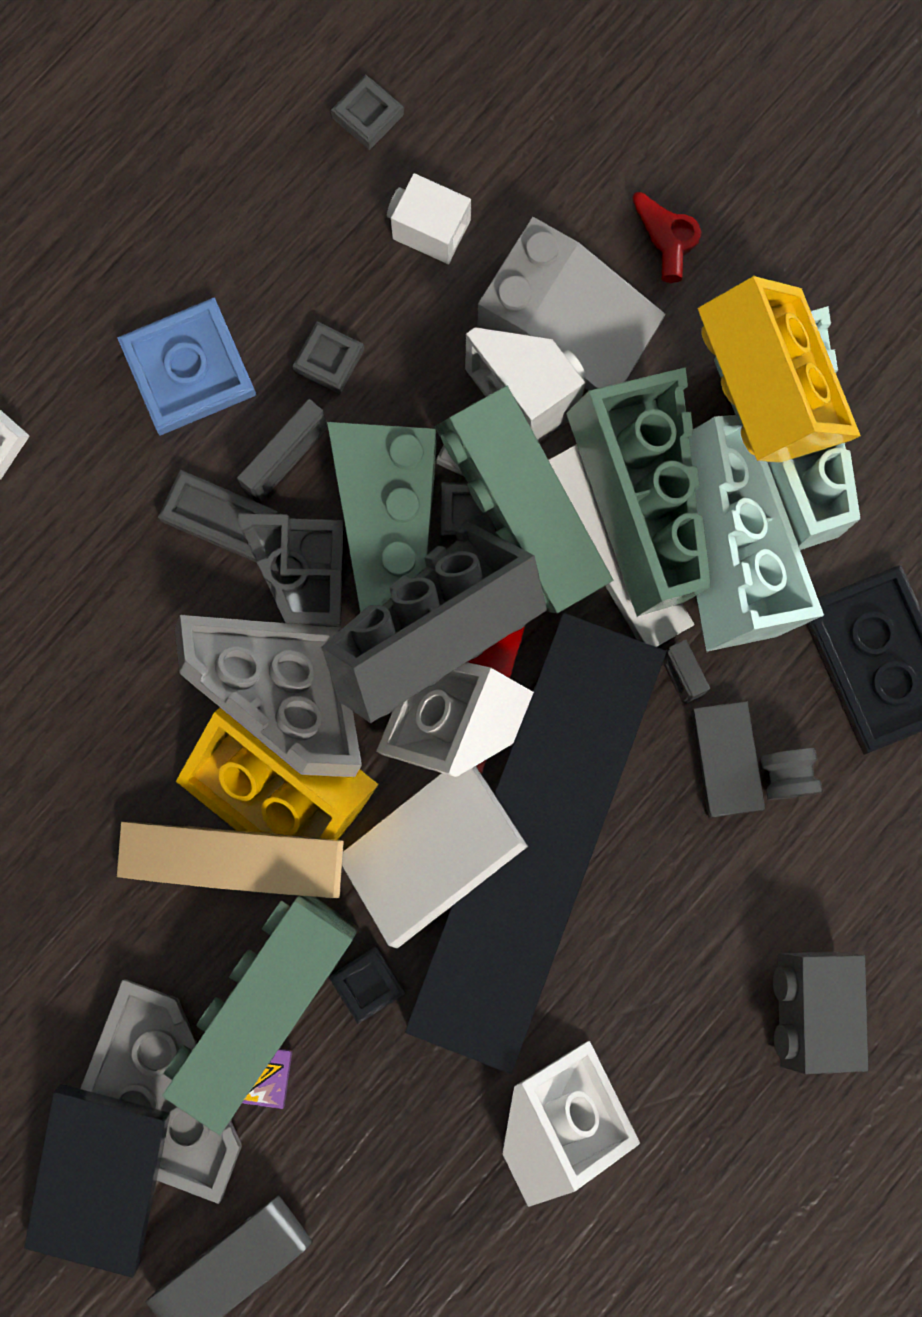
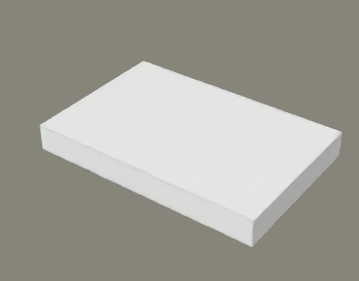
(431, 853)

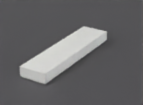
(648, 628)

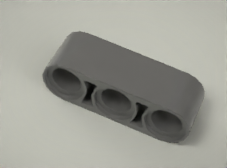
(234, 1265)

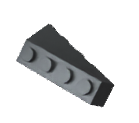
(434, 622)

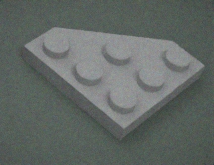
(274, 686)
(129, 1065)

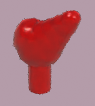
(670, 233)

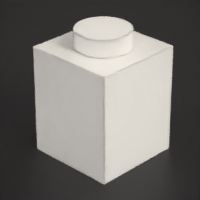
(429, 217)

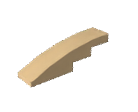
(230, 859)

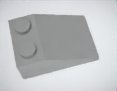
(569, 295)

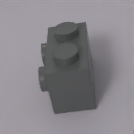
(821, 1012)

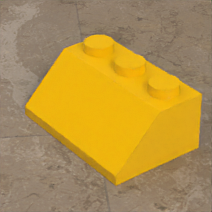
(776, 370)
(262, 792)

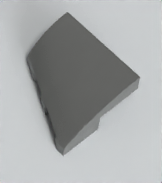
(300, 565)

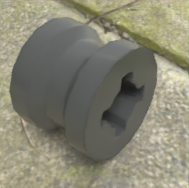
(791, 774)

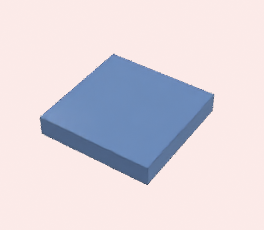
(186, 366)

